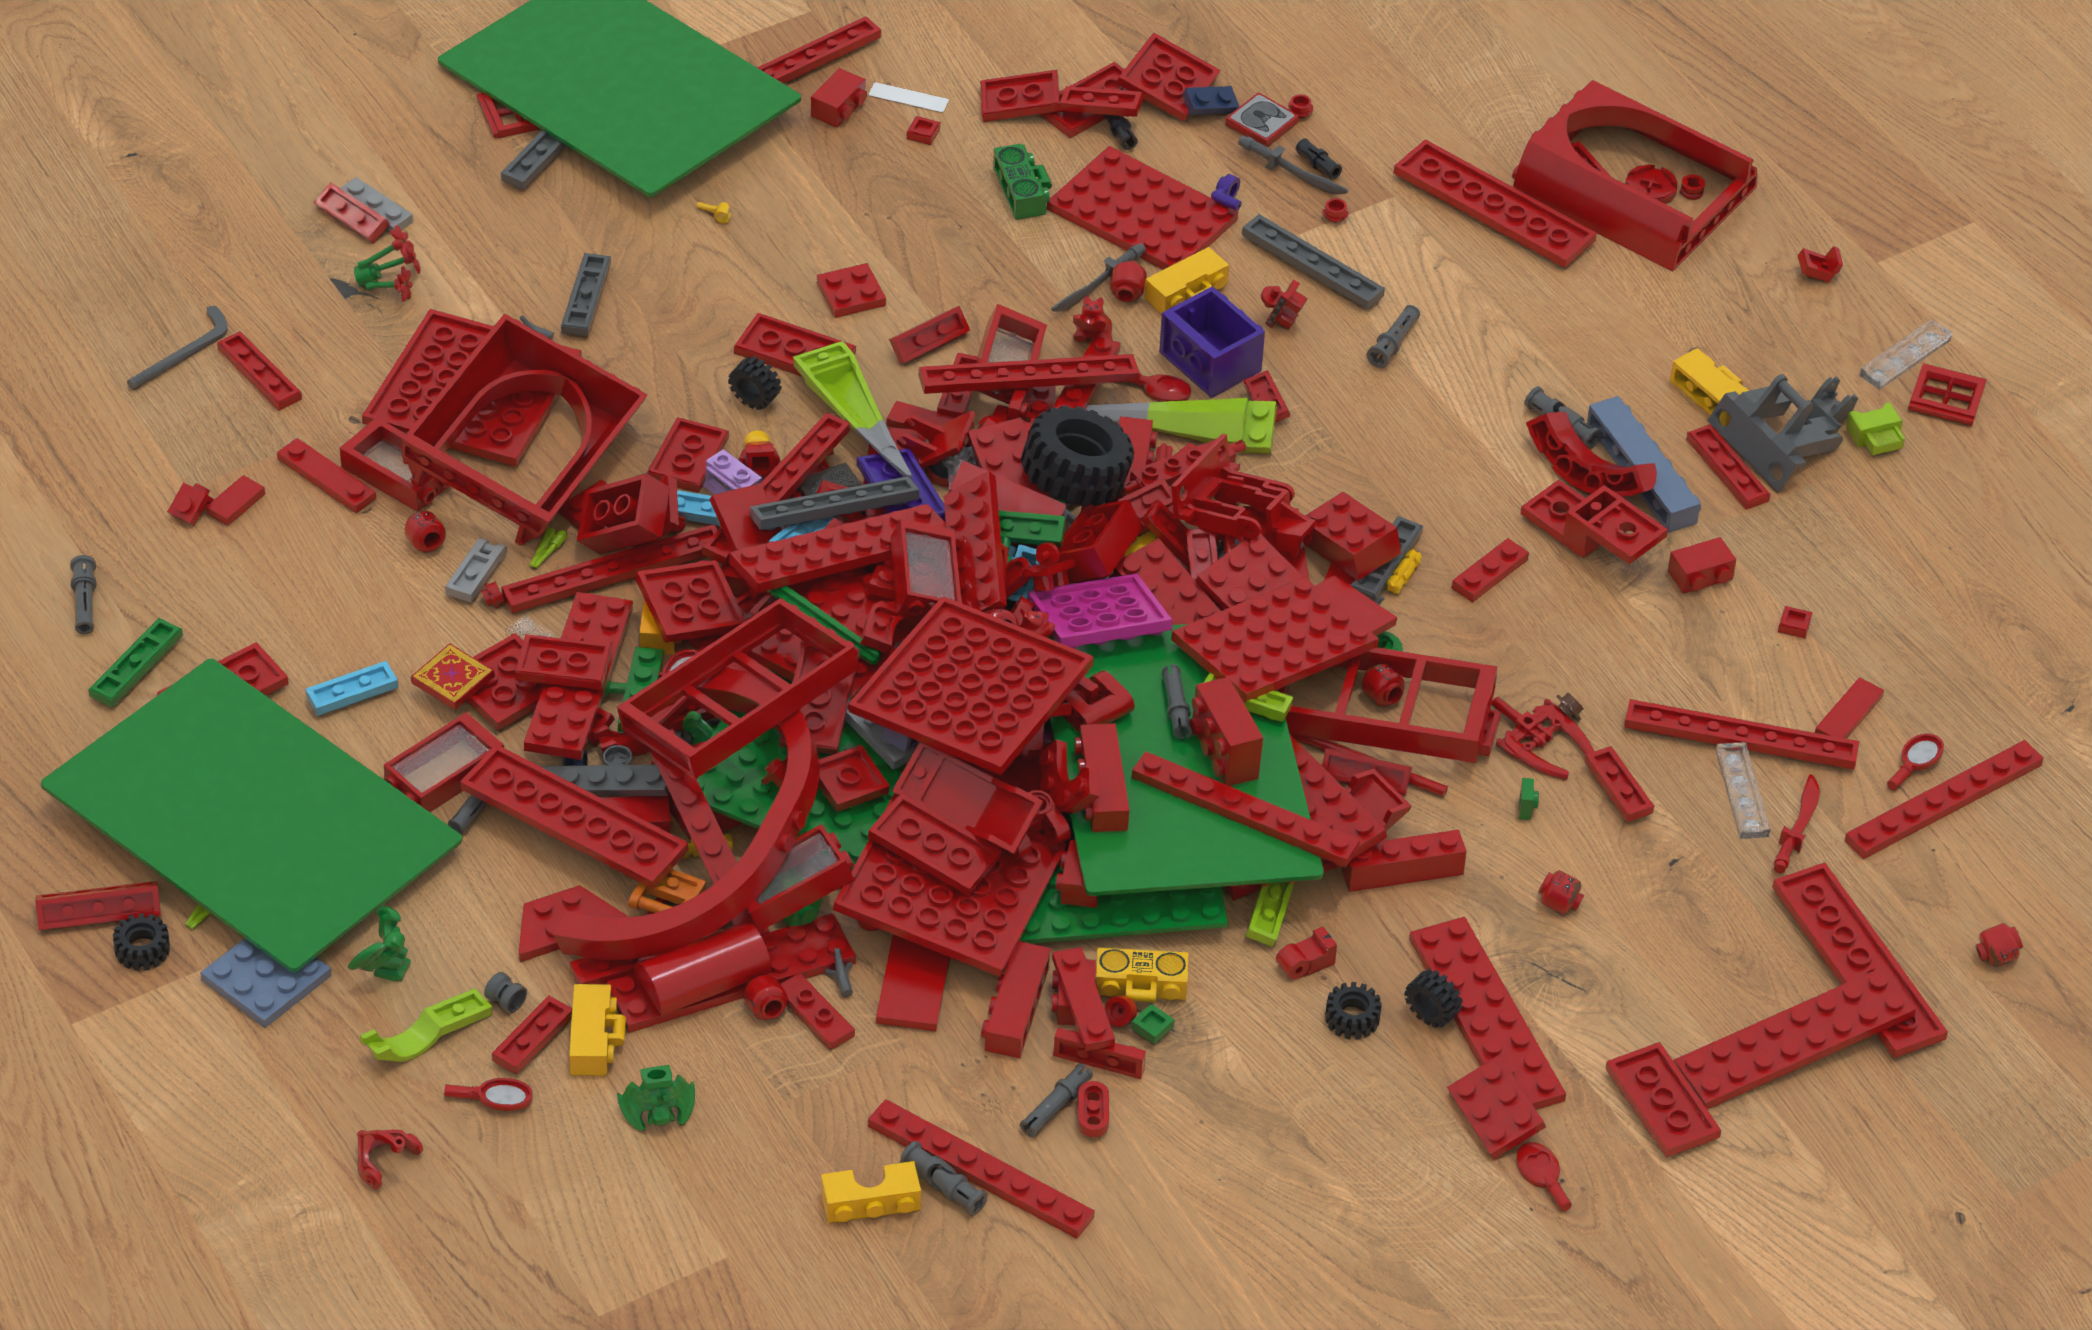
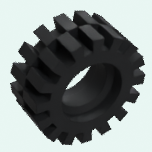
(754, 383)
(138, 929)
(1433, 998)
(1349, 1023)

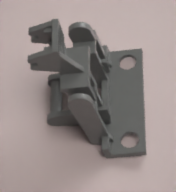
(1765, 447)

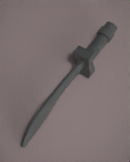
(1275, 159)
(1132, 254)

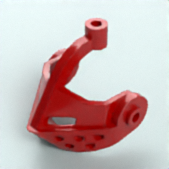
(371, 1139)

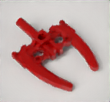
(1530, 727)

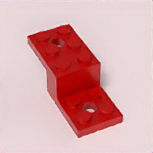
(1594, 521)

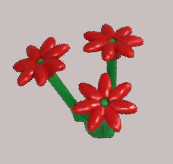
(368, 273)

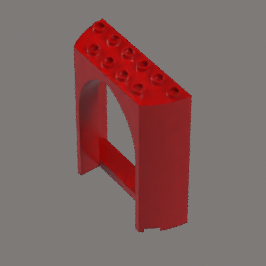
(1567, 183)
(510, 362)

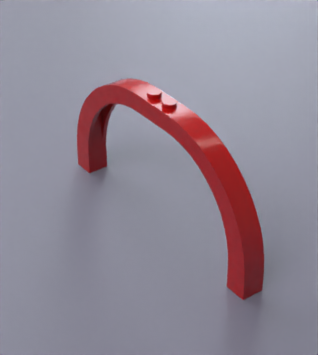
(733, 893)

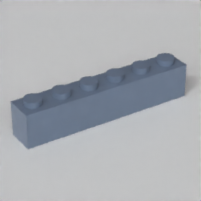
(1630, 446)

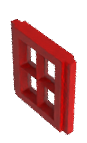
(495, 122)
(1951, 378)

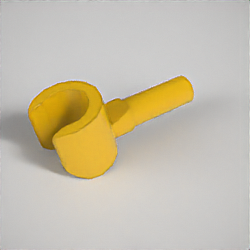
(720, 212)

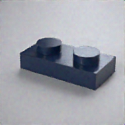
(1210, 100)

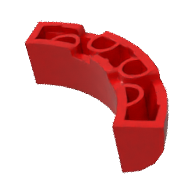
(1582, 467)

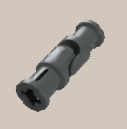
(1544, 404)
(943, 1178)

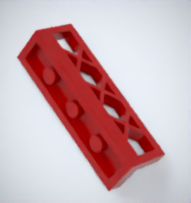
(97, 905)

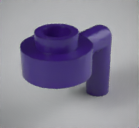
(1226, 191)

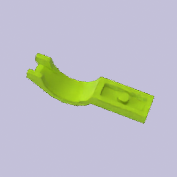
(427, 1029)

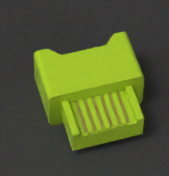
(1876, 429)

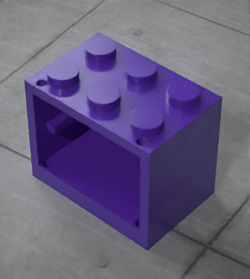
(1212, 341)

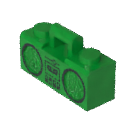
(1018, 180)

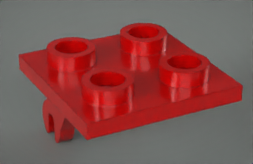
(943, 439)

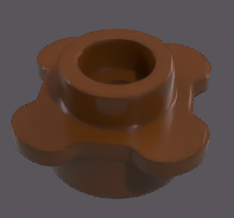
(1570, 706)

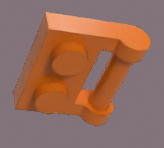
(674, 887)

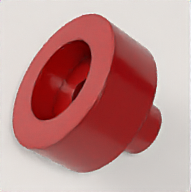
(1120, 1010)

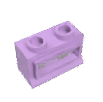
(728, 473)

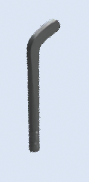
(212, 336)

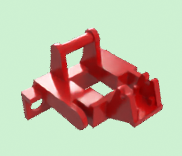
(1221, 479)

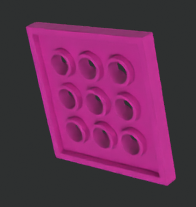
(1102, 611)

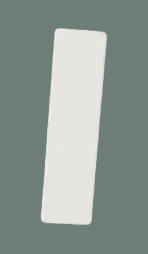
(908, 97)

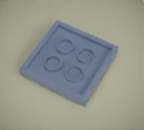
(260, 983)

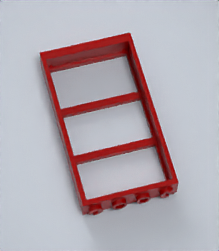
(732, 647)
(1402, 735)

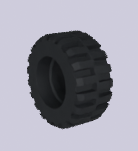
(1077, 456)

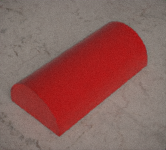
(704, 967)

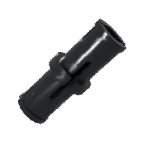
(1121, 129)
(1318, 158)

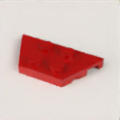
(544, 914)

